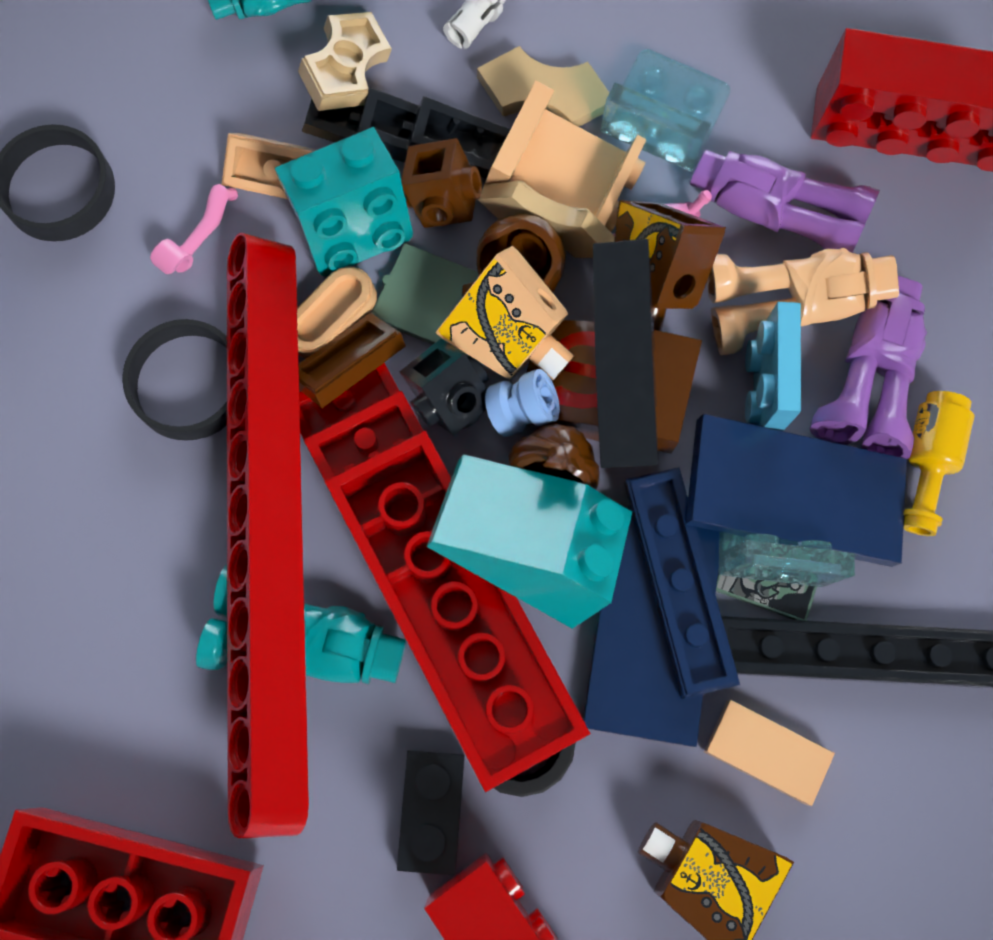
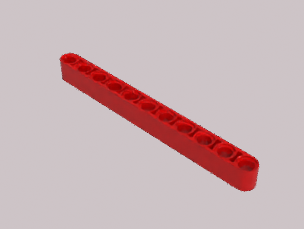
(264, 546)

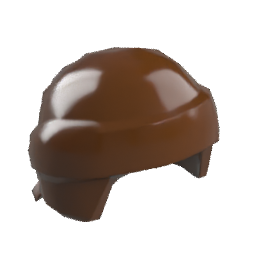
(532, 238)
(557, 452)

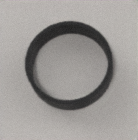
(42, 137)
(139, 354)

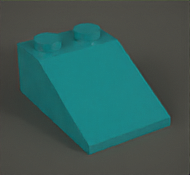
(533, 536)

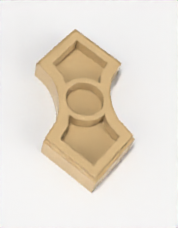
(338, 71)
(577, 89)
(574, 225)

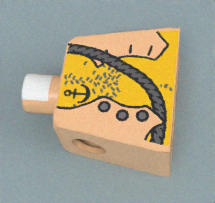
(509, 319)

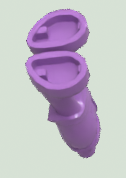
(763, 193)
(884, 342)

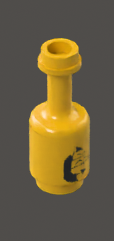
(938, 450)

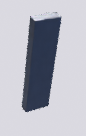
(681, 584)

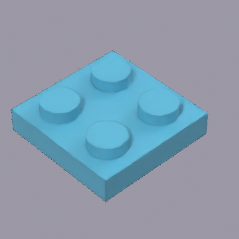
(776, 369)

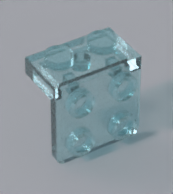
(667, 106)

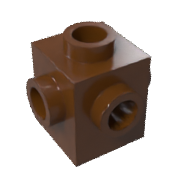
(440, 183)

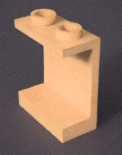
(566, 160)

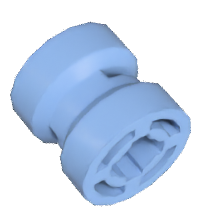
(525, 402)

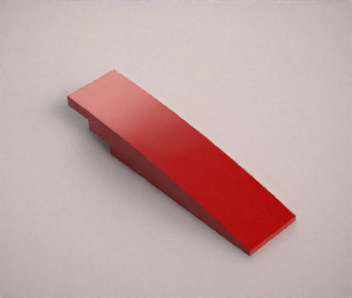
(461, 628)

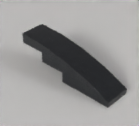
(409, 124)
(625, 354)

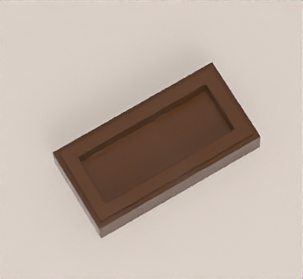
(348, 359)

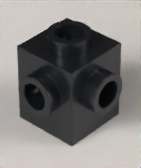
(446, 387)

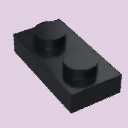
(431, 813)

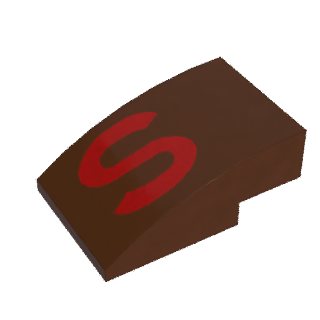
(577, 389)

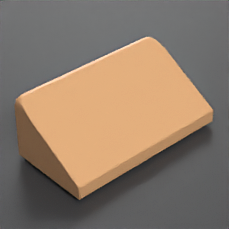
(252, 163)

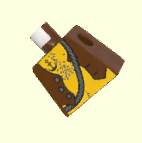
(679, 248)
(715, 879)

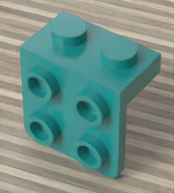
(347, 201)

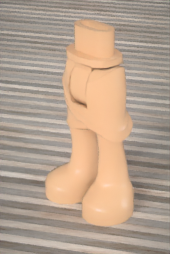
(827, 285)

